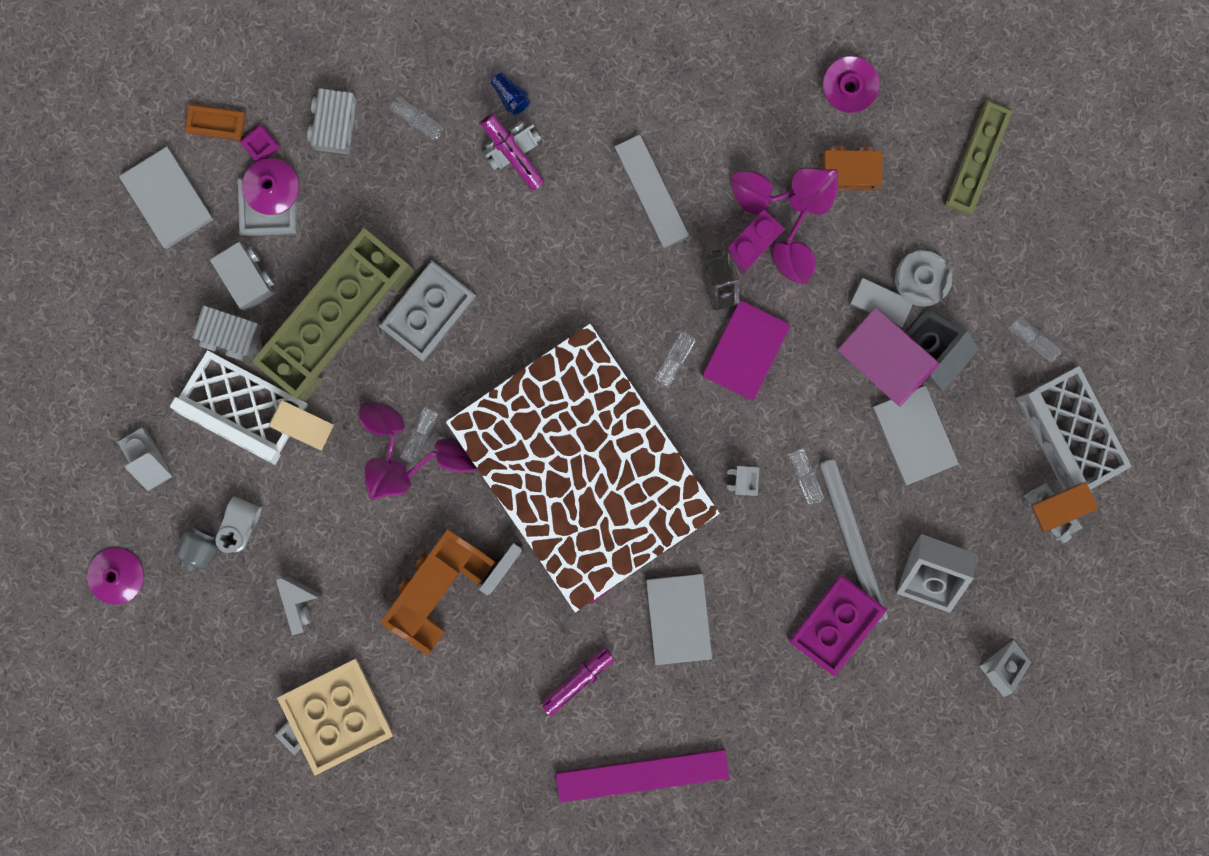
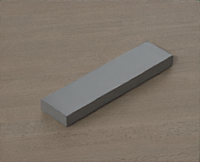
(651, 191)

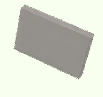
(166, 197)
(427, 311)
(915, 437)
(679, 619)

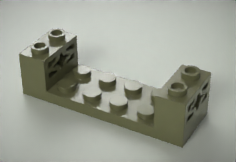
(331, 314)

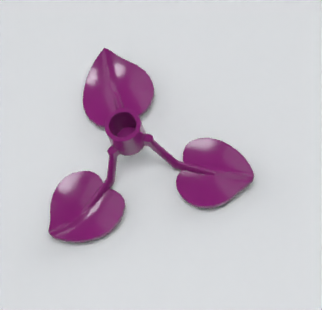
(812, 192)
(391, 478)

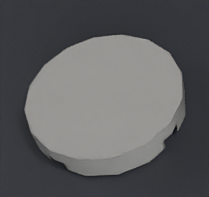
(923, 278)

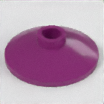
(853, 71)
(279, 196)
(128, 576)

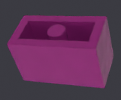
(754, 241)

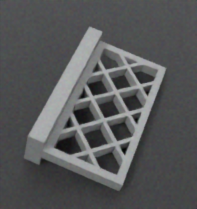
(1051, 437)

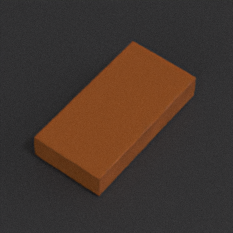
(215, 122)
(1064, 507)

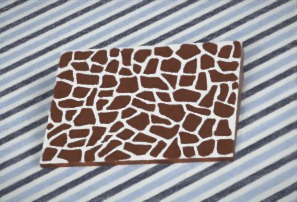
(582, 468)

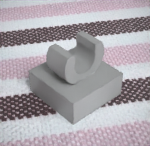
(746, 480)

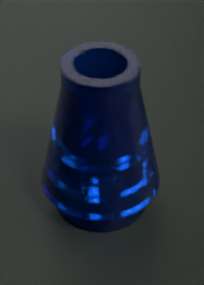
(511, 95)

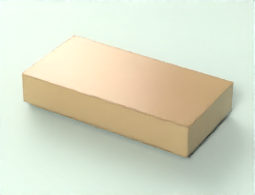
(300, 425)

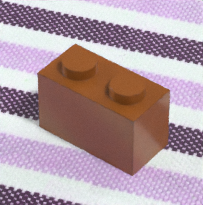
(855, 168)

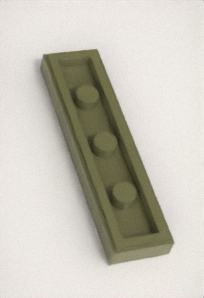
(978, 158)

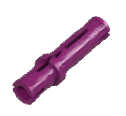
(492, 126)
(582, 677)

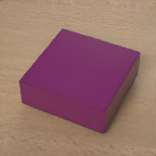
(259, 144)

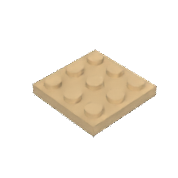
(335, 716)

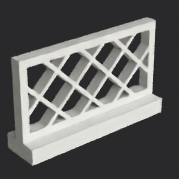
(221, 424)

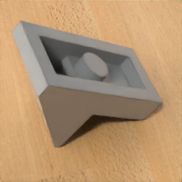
(144, 459)
(292, 596)
(1006, 668)

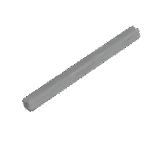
(850, 530)

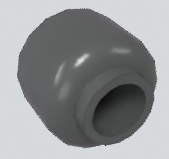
(196, 549)

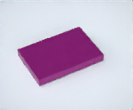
(746, 350)
(888, 357)
(837, 625)

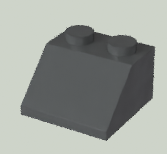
(946, 344)

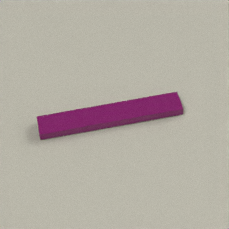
(642, 775)

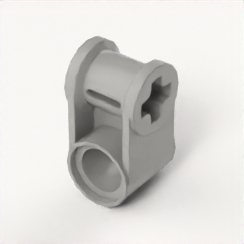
(238, 521)

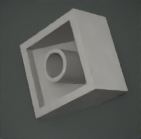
(937, 573)

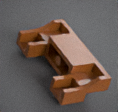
(423, 592)

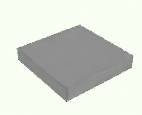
(257, 224)

